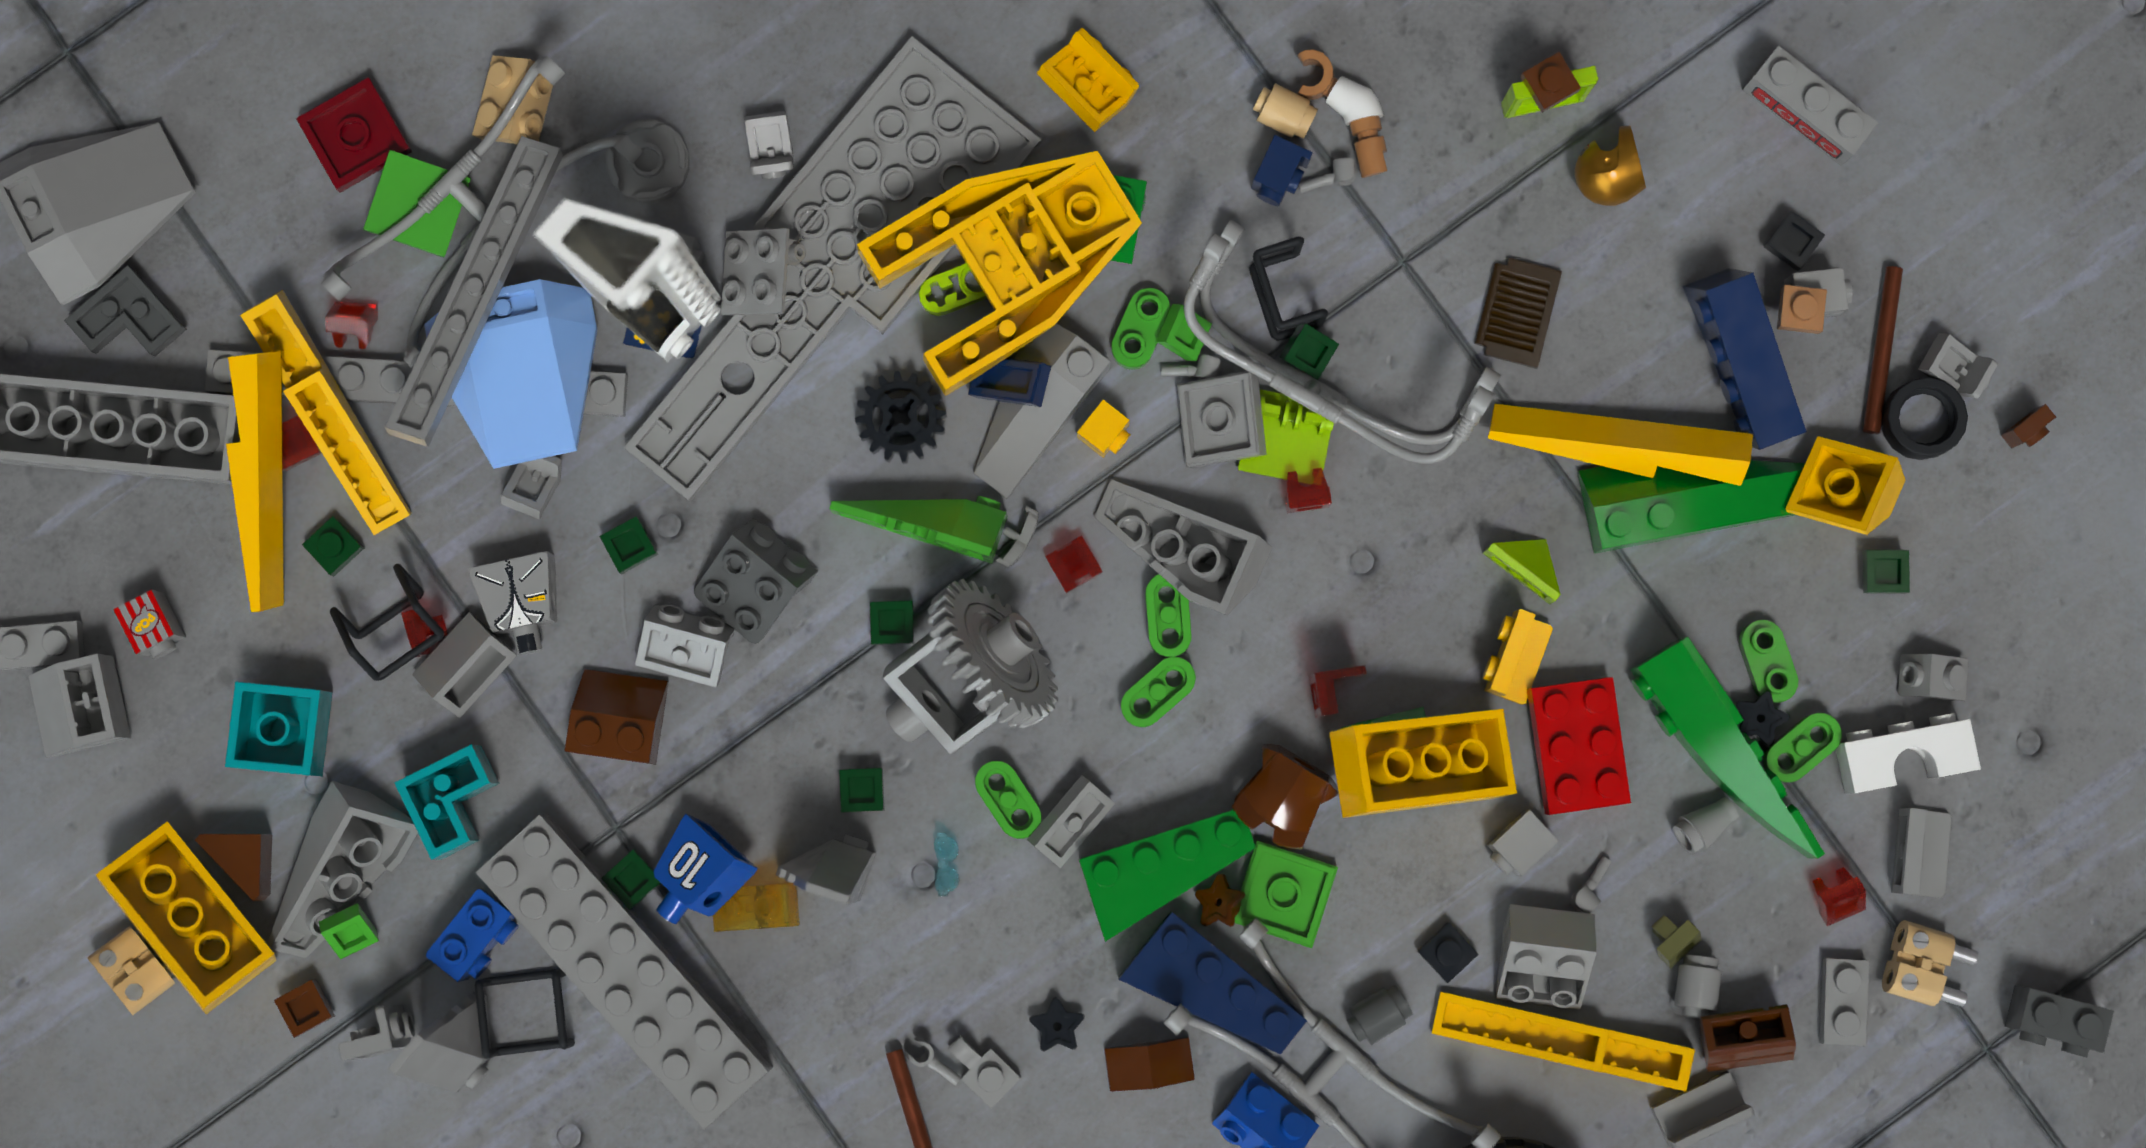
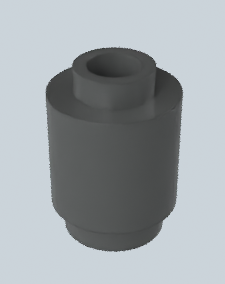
(1379, 1015)

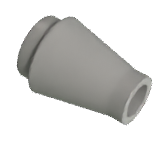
(1703, 826)

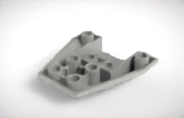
(92, 202)

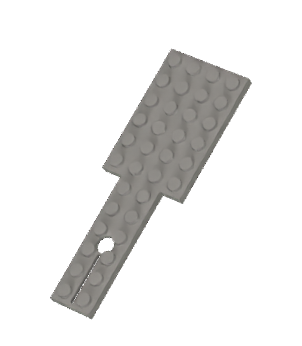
(890, 154)

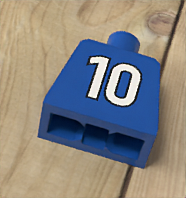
(699, 870)

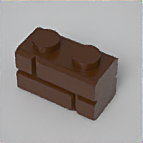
(1747, 1038)

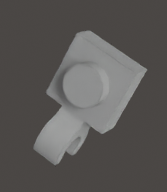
(987, 1074)

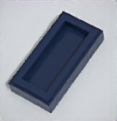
(1013, 382)

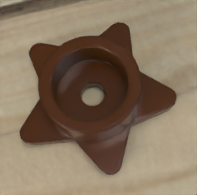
(1230, 903)

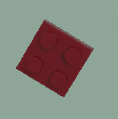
(353, 134)

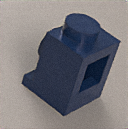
(1280, 170)

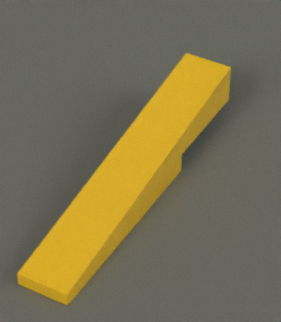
(326, 412)
(1625, 443)
(257, 474)
(1563, 1041)

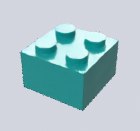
(278, 729)

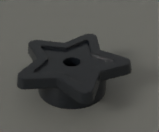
(1765, 706)
(1052, 1037)

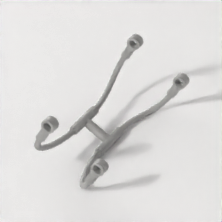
(452, 184)
(1310, 391)
(1343, 1051)

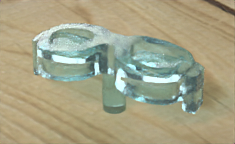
(946, 877)

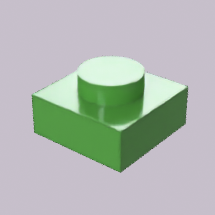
(1178, 336)
(348, 931)

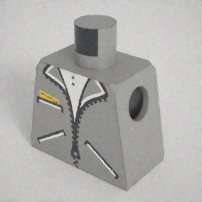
(518, 597)

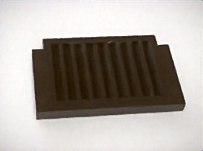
(1517, 312)

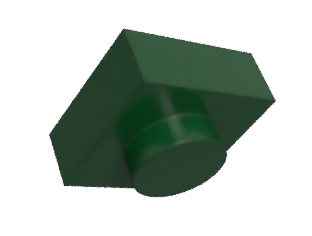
(1309, 350)
(628, 545)
(333, 546)
(1886, 572)
(892, 622)
(861, 790)
(631, 879)

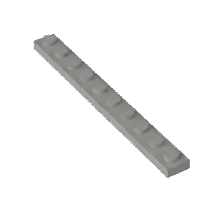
(384, 380)

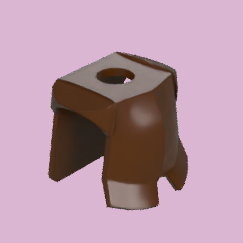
(1284, 796)

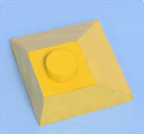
(1847, 486)

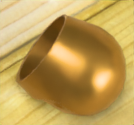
(1610, 175)

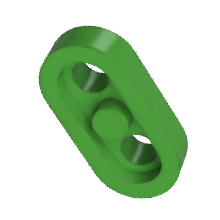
(1140, 327)
(1165, 616)
(1765, 662)
(1157, 692)
(1801, 748)
(1008, 799)

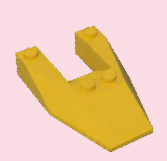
(1028, 239)

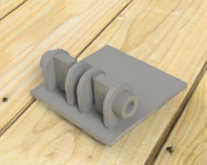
(757, 270)

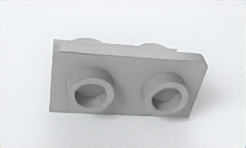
(684, 644)
(391, 1035)

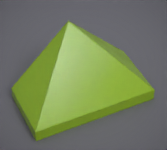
(1529, 564)

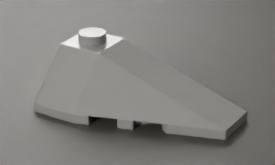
(1025, 432)
(1192, 551)
(342, 855)
(832, 869)
(447, 1051)

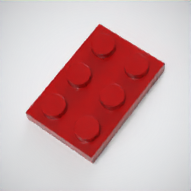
(1578, 746)

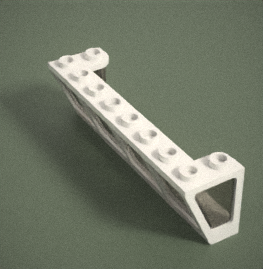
(634, 273)

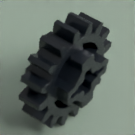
(914, 401)

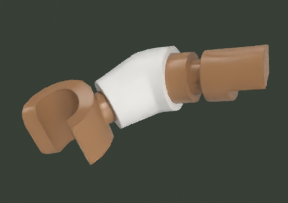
(1356, 105)

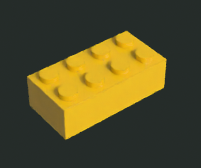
(1422, 762)
(186, 917)

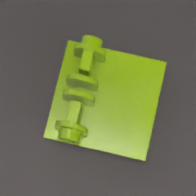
(1293, 439)

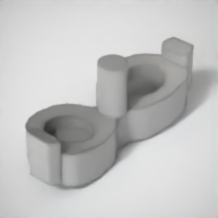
(1022, 539)

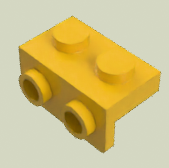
(1089, 80)
(1518, 657)

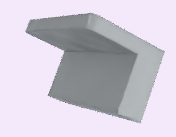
(1921, 852)
(1701, 1111)

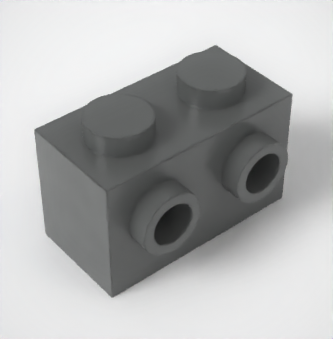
(2058, 1018)

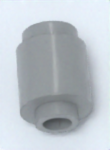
(1698, 986)

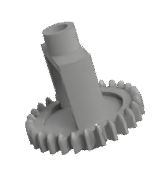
(995, 655)

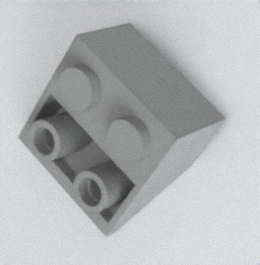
(79, 704)
(1546, 956)

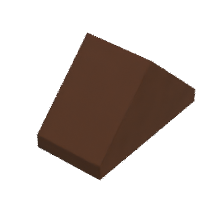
(244, 859)
(1149, 1064)

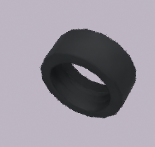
(1951, 401)

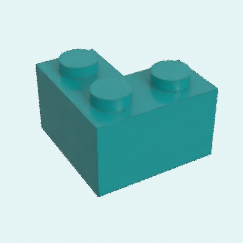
(436, 798)

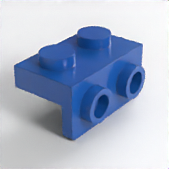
(471, 936)
(1263, 1118)

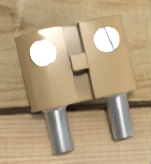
(1920, 965)
(131, 970)

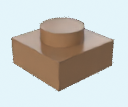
(1801, 309)

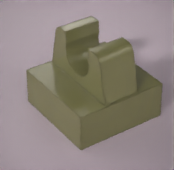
(1675, 940)

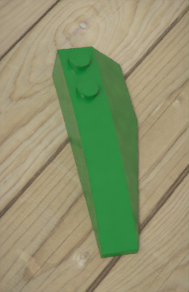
(1642, 510)
(1705, 724)

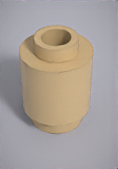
(1285, 111)

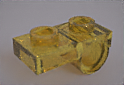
(759, 908)

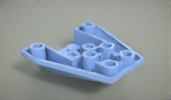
(529, 372)

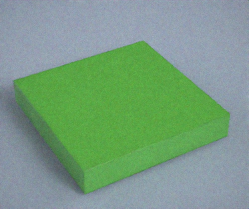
(397, 195)
(1285, 893)

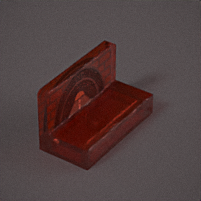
(1324, 692)

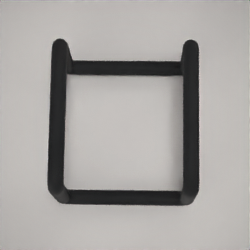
(1266, 295)
(413, 593)
(562, 1043)

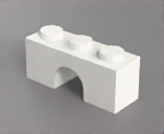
(1944, 746)

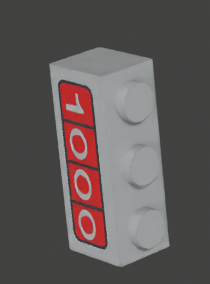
(1810, 106)

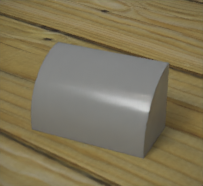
(464, 665)

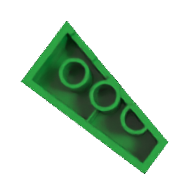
(1152, 871)

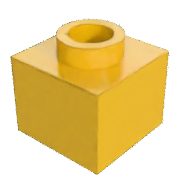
(1105, 430)

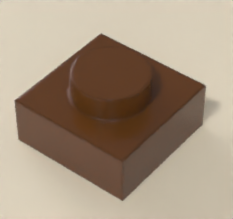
(1550, 82)
(2030, 427)
(304, 1008)

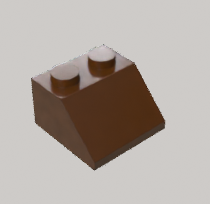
(617, 717)

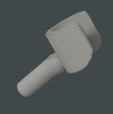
(1343, 175)
(1207, 368)
(1583, 898)
(931, 1061)

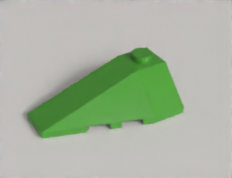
(946, 523)

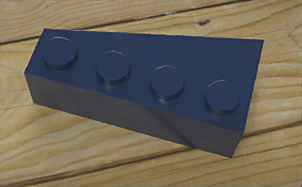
(1746, 356)
(1192, 972)

